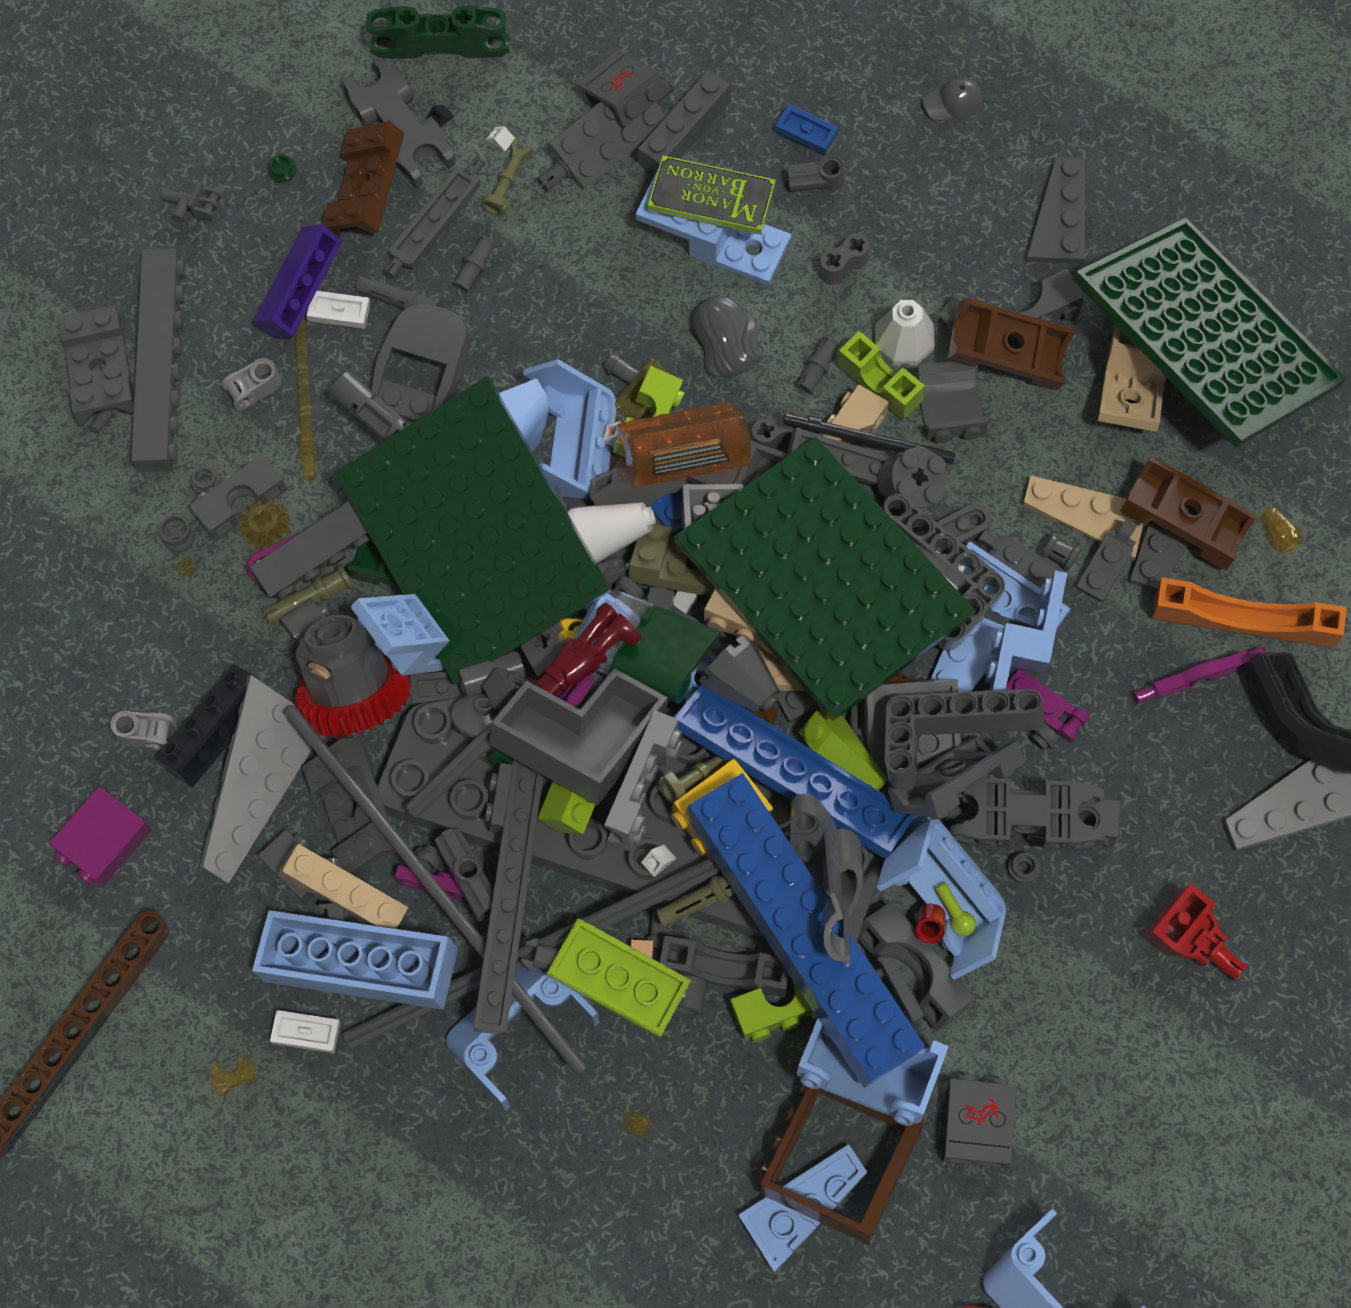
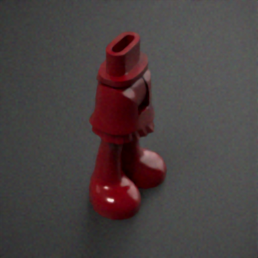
(580, 658)

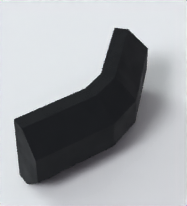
(1295, 712)

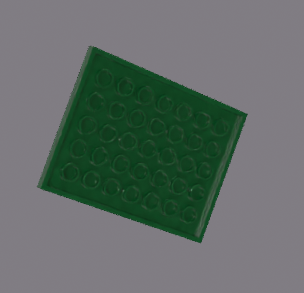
(1209, 331)
(473, 528)
(824, 577)

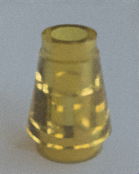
(1282, 530)

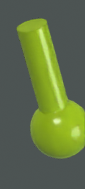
(962, 922)

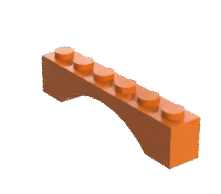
(1301, 623)

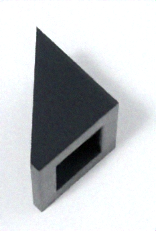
(440, 114)

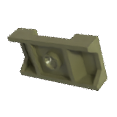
(662, 563)

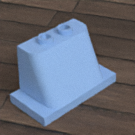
(529, 409)

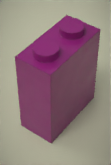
(99, 838)

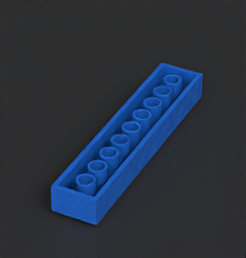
(789, 913)

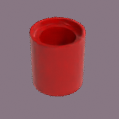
(927, 933)

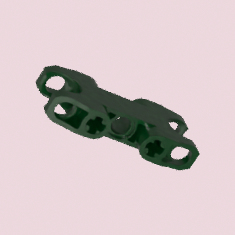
(415, 33)

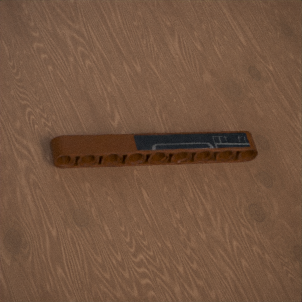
(78, 1016)

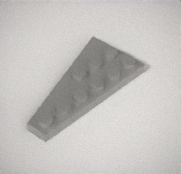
(256, 774)
(1301, 801)

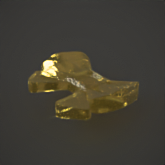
(224, 1082)

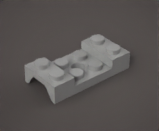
(658, 746)

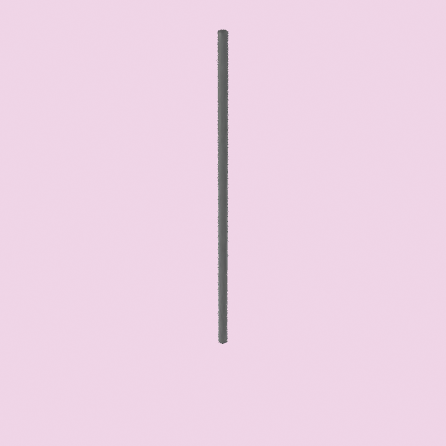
(430, 883)

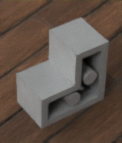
(702, 498)

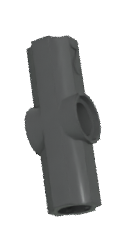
(461, 859)

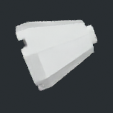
(905, 334)

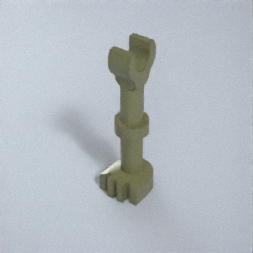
(495, 202)
(675, 788)

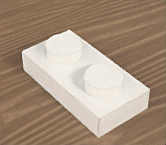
(339, 309)
(305, 1031)

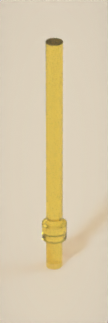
(307, 448)

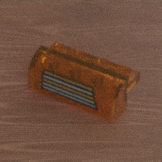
(685, 444)

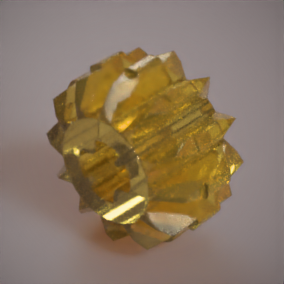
(270, 531)

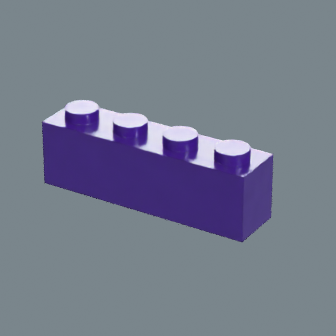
(297, 281)

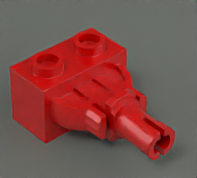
(1192, 932)

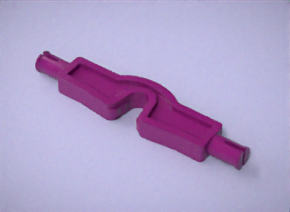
(1190, 677)

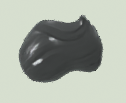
(727, 337)

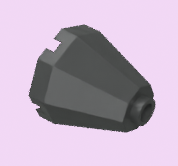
(742, 676)

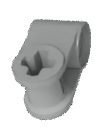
(250, 384)
(149, 729)

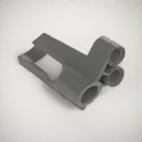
(840, 855)

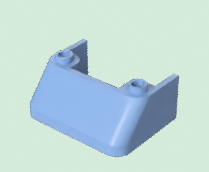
(582, 416)
(935, 856)
(476, 1051)
(1011, 1279)

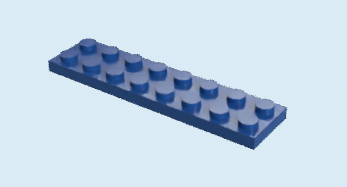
(792, 768)

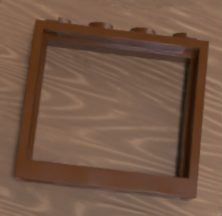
(785, 1144)

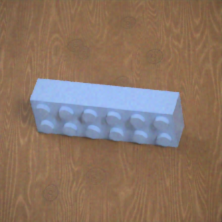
(356, 959)

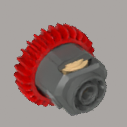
(346, 679)

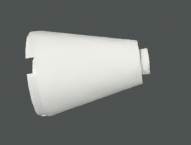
(611, 527)

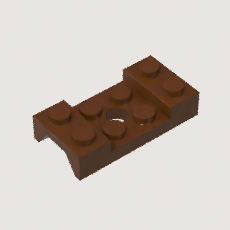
(367, 177)
(982, 338)
(1161, 497)

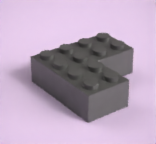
(574, 746)

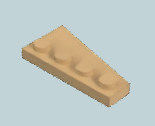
(1079, 508)

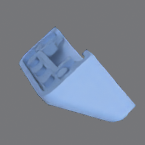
(899, 1093)

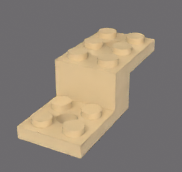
(1132, 377)

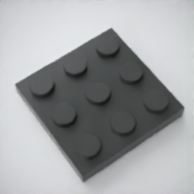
(929, 746)

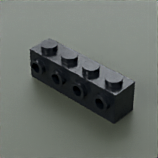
(206, 730)

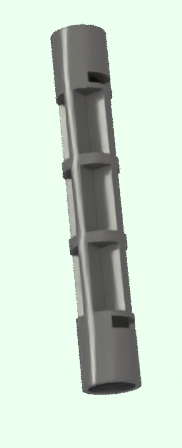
(367, 406)

